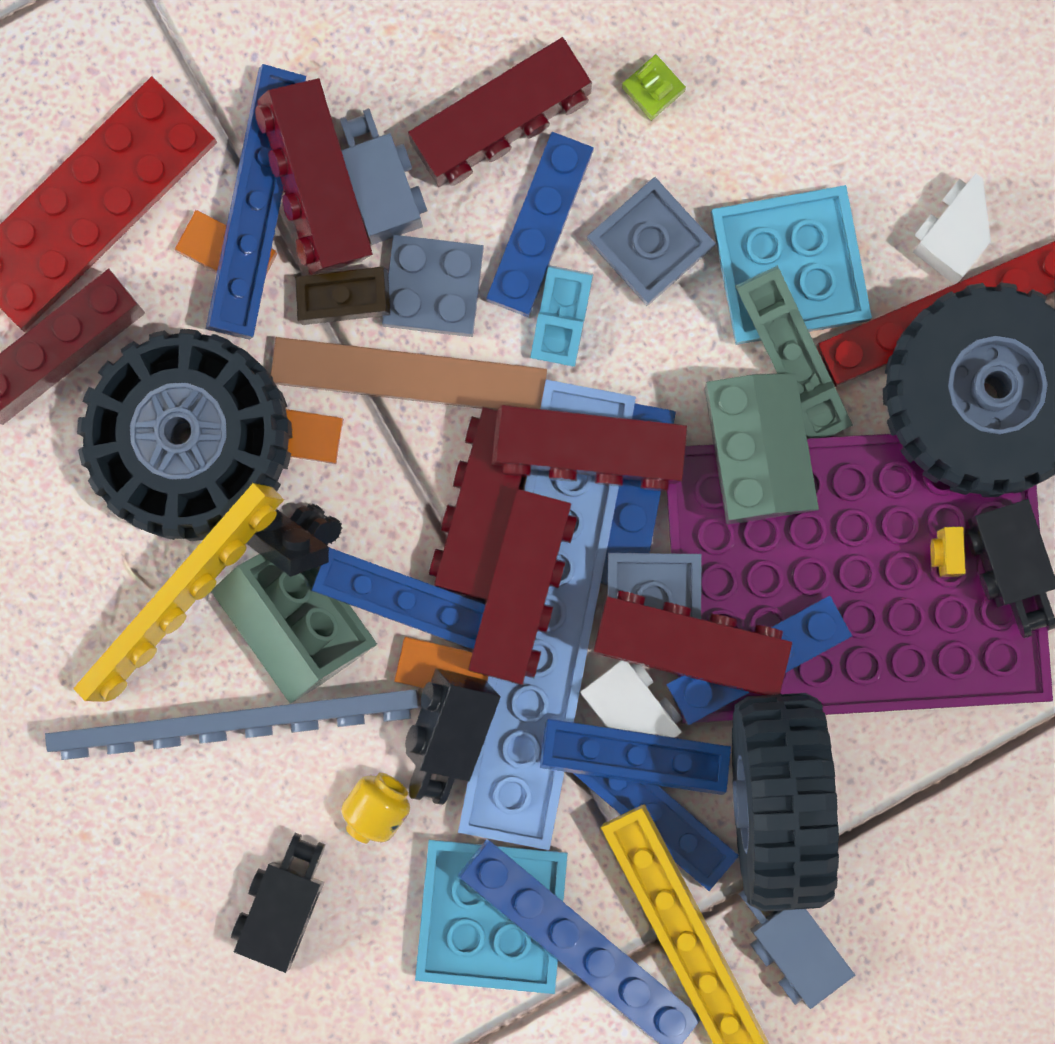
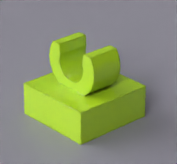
(653, 87)

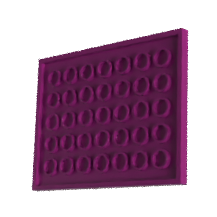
(867, 547)

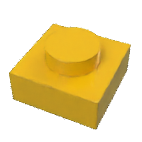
(948, 552)

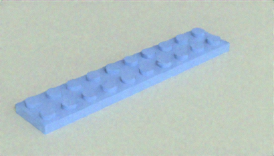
(508, 790)

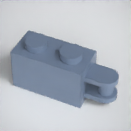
(380, 181)
(801, 953)

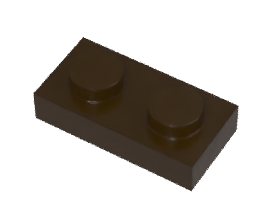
(342, 295)

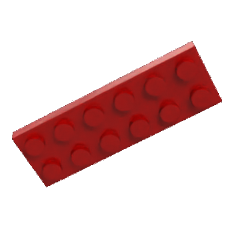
(95, 199)

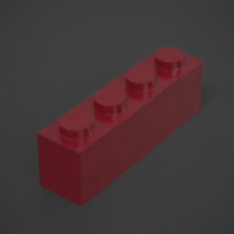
(501, 112)
(313, 176)
(64, 341)
(589, 446)
(478, 519)
(520, 588)
(692, 646)

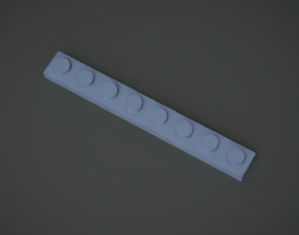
(213, 727)

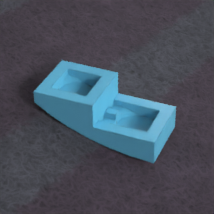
(561, 315)

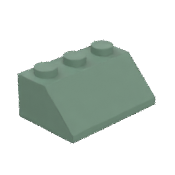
(760, 447)
(289, 627)

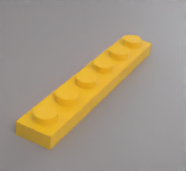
(189, 583)
(682, 929)

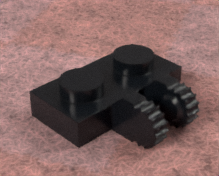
(297, 541)

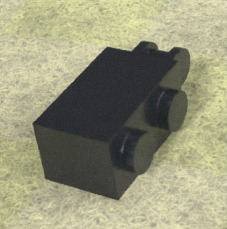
(1014, 563)
(449, 732)
(280, 908)

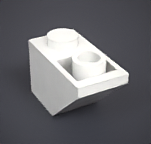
(959, 234)
(627, 704)

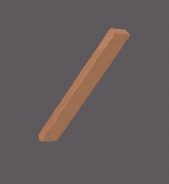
(405, 375)

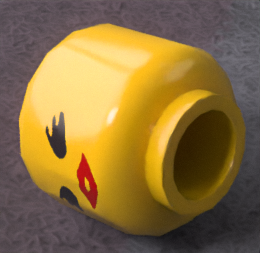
(375, 808)

